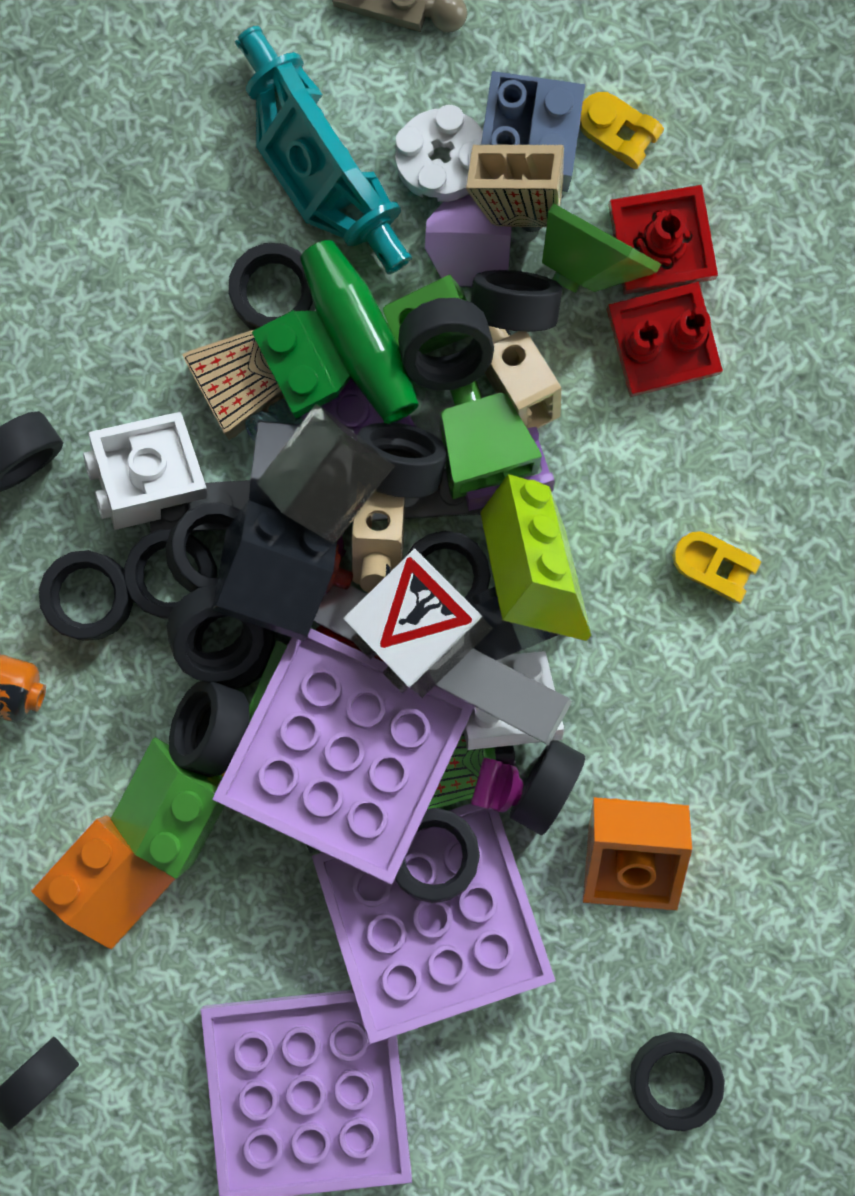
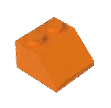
(637, 853)
(101, 885)

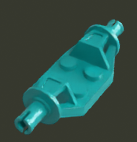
(310, 156)

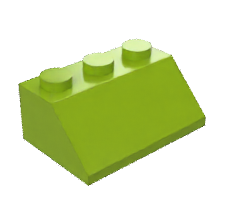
(533, 559)

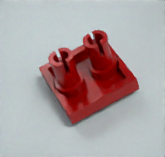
(664, 339)

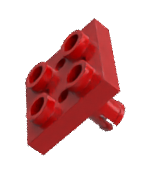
(678, 215)

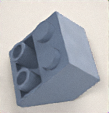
(534, 113)

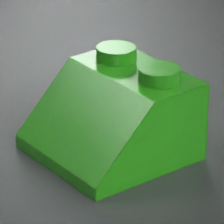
(167, 811)

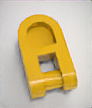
(603, 119)
(699, 557)

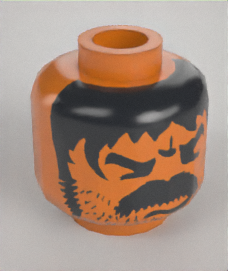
(19, 689)

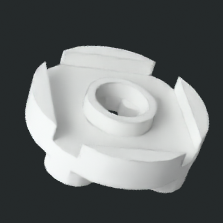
(417, 142)

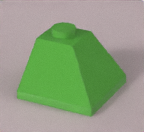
(588, 255)

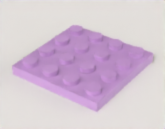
(343, 755)
(437, 959)
(303, 1097)

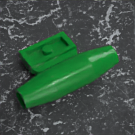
(340, 341)

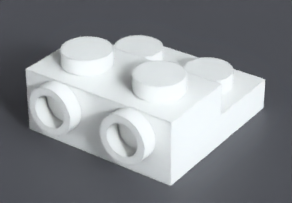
(143, 469)

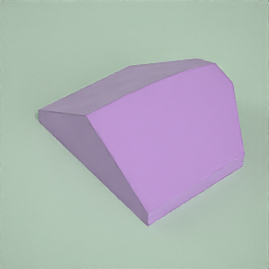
(465, 242)

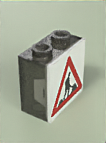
(416, 625)

